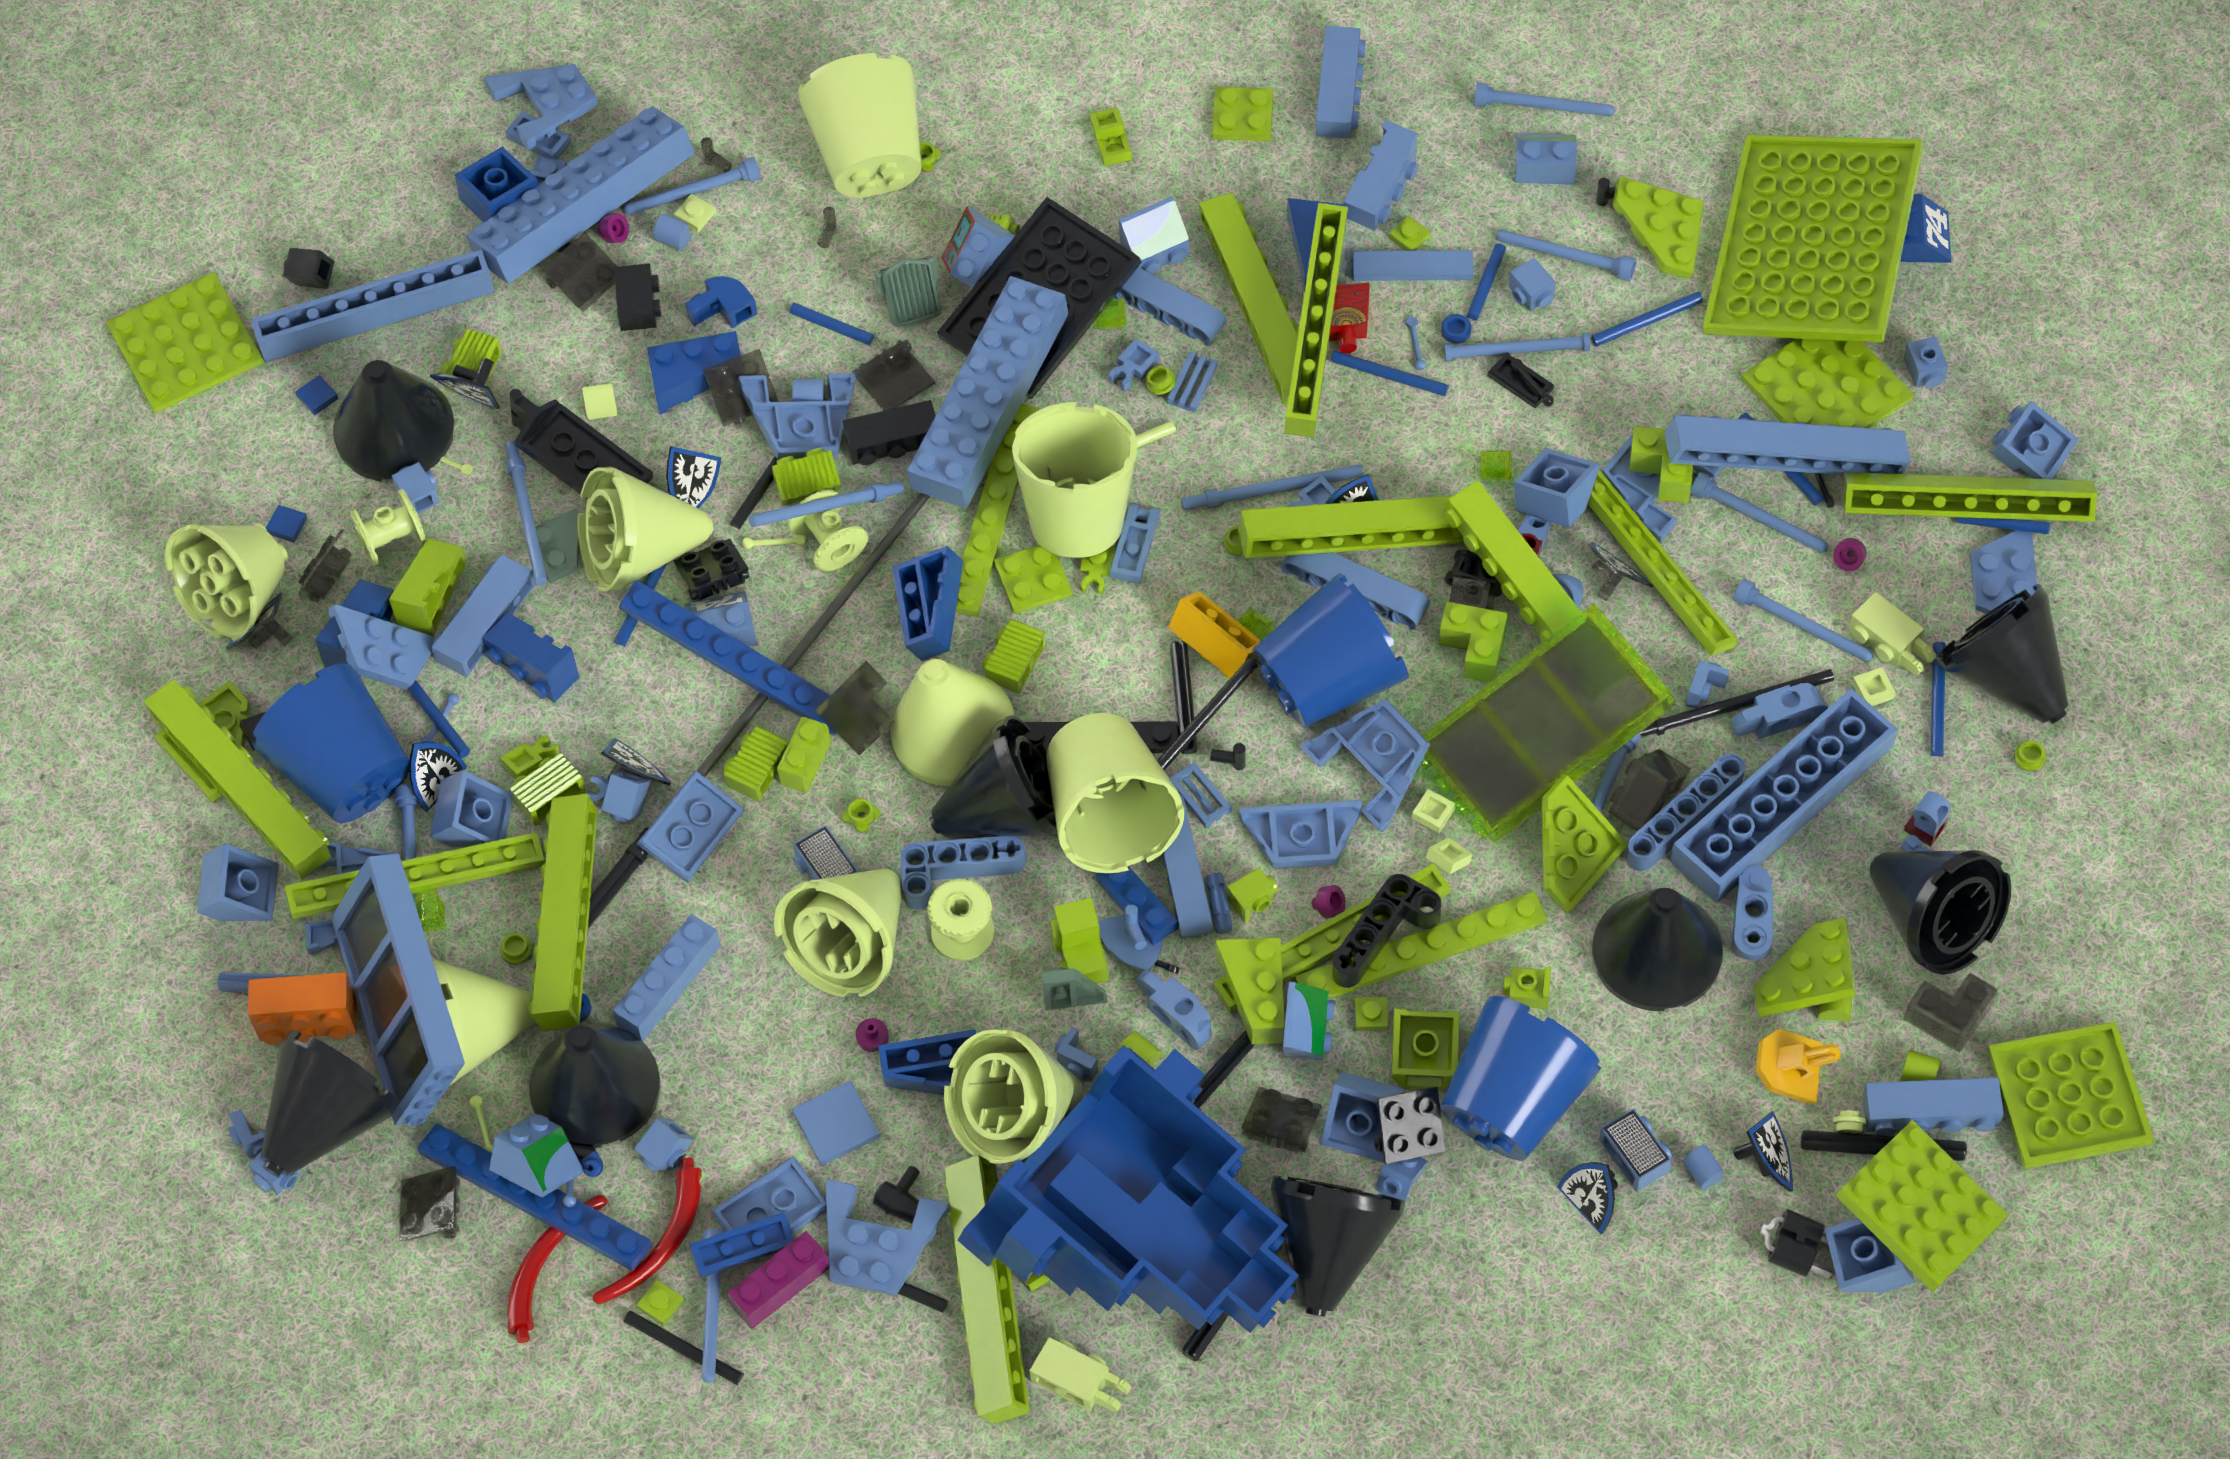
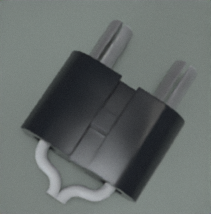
(1796, 1244)

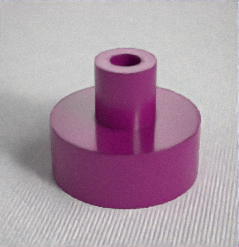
(614, 228)
(1849, 554)
(1329, 901)
(871, 1034)

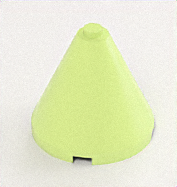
(633, 528)
(945, 720)
(841, 930)
(483, 1012)
(1007, 1095)

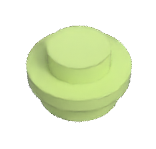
(1849, 1122)

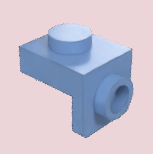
(1073, 1059)
(243, 1135)
(1398, 1177)

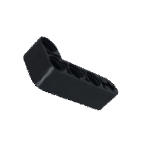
(1379, 932)

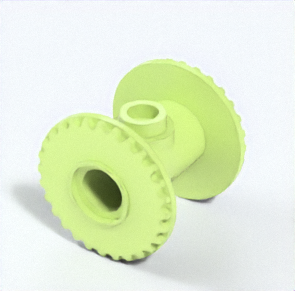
(387, 526)
(837, 544)
(961, 919)

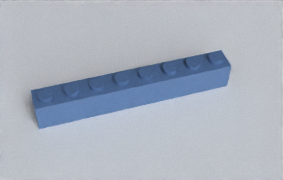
(373, 305)
(1785, 446)

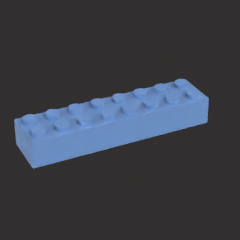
(581, 193)
(988, 392)
(1784, 794)

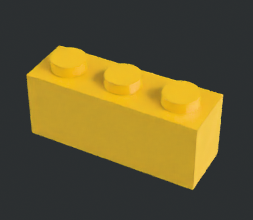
(1213, 633)

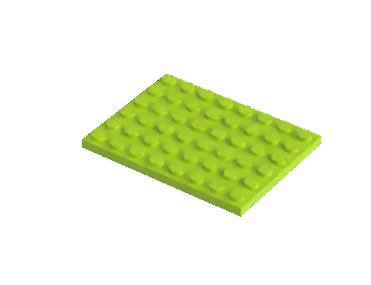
(1814, 238)

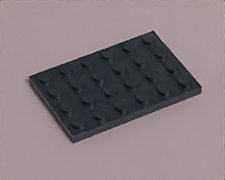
(1058, 254)

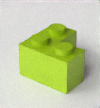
(1651, 456)
(1479, 633)
(1078, 939)

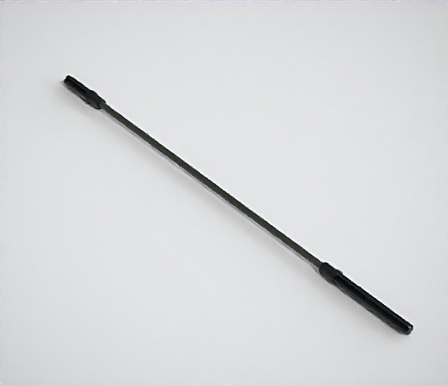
(634, 854)

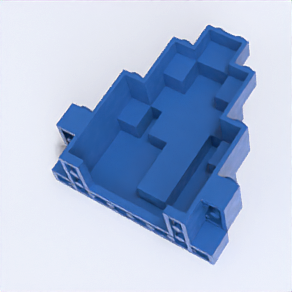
(1140, 1203)

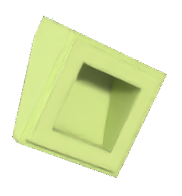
(600, 401)

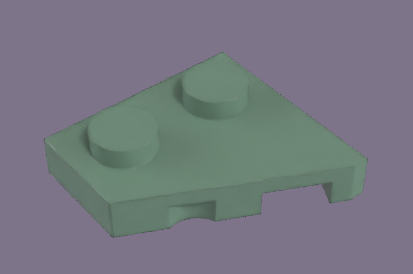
(559, 545)
(1070, 989)

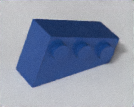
(1302, 219)
(680, 366)
(364, 598)
(928, 600)
(531, 658)
(921, 1062)

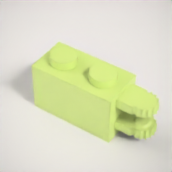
(1890, 634)
(1076, 1376)

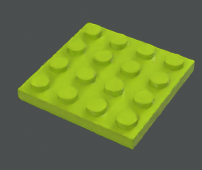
(184, 342)
(1827, 384)
(2070, 1095)
(1922, 1205)

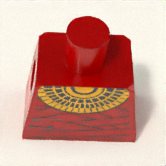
(1350, 315)

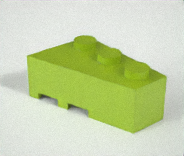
(428, 586)
(1256, 984)

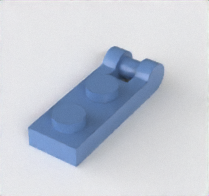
(1135, 543)

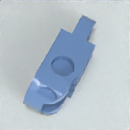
(1780, 711)
(1753, 891)
(1176, 1008)

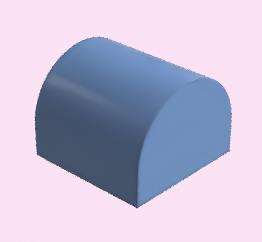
(671, 232)
(808, 390)
(1703, 1167)

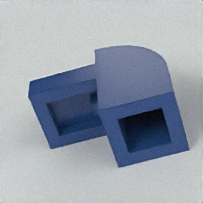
(722, 296)

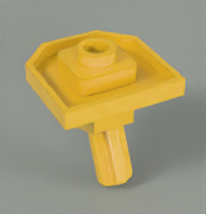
(1792, 1064)

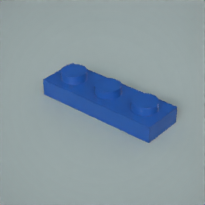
(1128, 889)
(741, 1245)

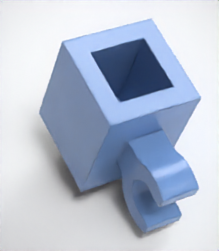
(622, 794)

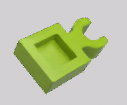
(1096, 567)
(526, 759)

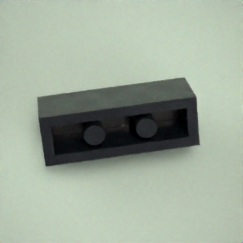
(888, 432)

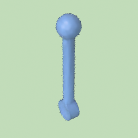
(1412, 322)
(452, 699)
(569, 1200)

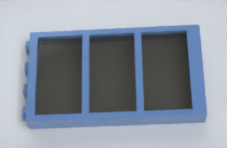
(397, 989)

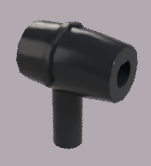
(896, 1198)

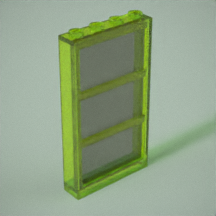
(1542, 721)

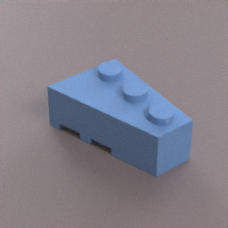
(1384, 177)

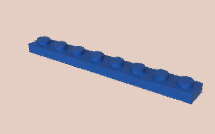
(724, 651)
(577, 1222)

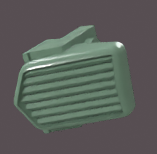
(909, 290)

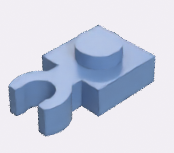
(1134, 361)
(1315, 493)

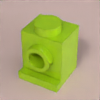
(1252, 893)
(1534, 995)

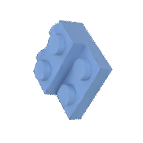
(2033, 442)

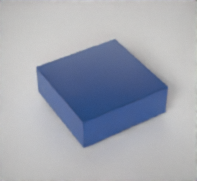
(316, 395)
(286, 523)

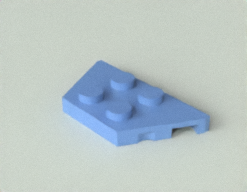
(2002, 570)
(381, 647)
(1302, 832)

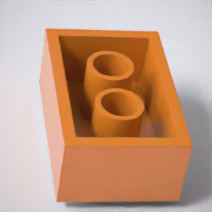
(304, 1003)

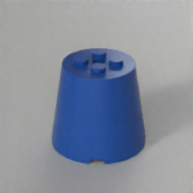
(1328, 654)
(333, 744)
(1516, 1078)

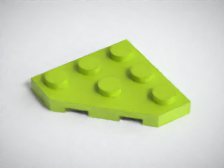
(1662, 222)
(228, 708)
(1576, 843)
(1810, 972)

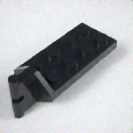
(567, 443)

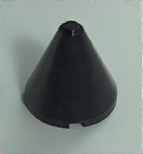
(392, 422)
(2013, 656)
(999, 789)
(1943, 903)
(1657, 950)
(596, 1084)
(318, 1104)
(1330, 1235)

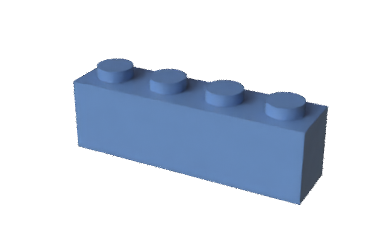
(1338, 82)
(497, 594)
(667, 977)
(1933, 1105)

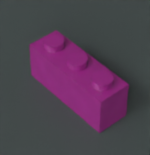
(778, 1279)

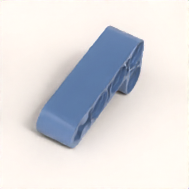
(963, 866)

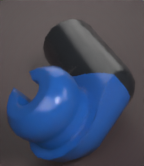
(589, 1159)

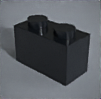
(636, 297)

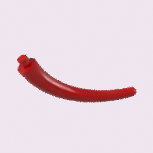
(685, 1208)
(521, 1292)

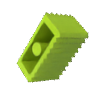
(471, 350)
(805, 475)
(1014, 655)
(804, 755)
(755, 763)
(551, 779)

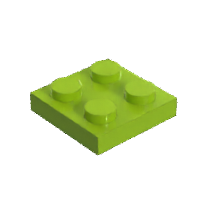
(1242, 114)
(1032, 578)

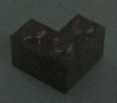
(854, 712)
(1647, 786)
(1948, 1017)

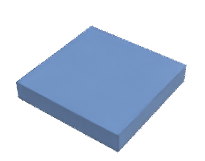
(835, 1123)

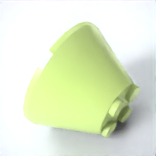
(224, 574)

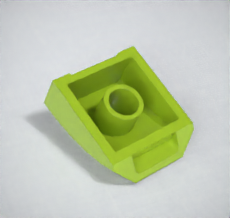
(1425, 1048)

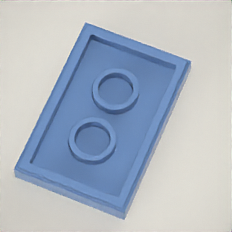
(690, 826)
(780, 1191)

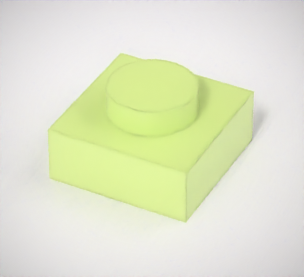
(695, 212)
(1874, 686)
(1433, 811)
(1449, 855)

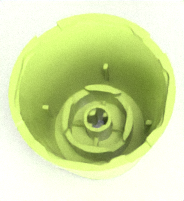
(865, 122)
(1075, 476)
(1110, 795)

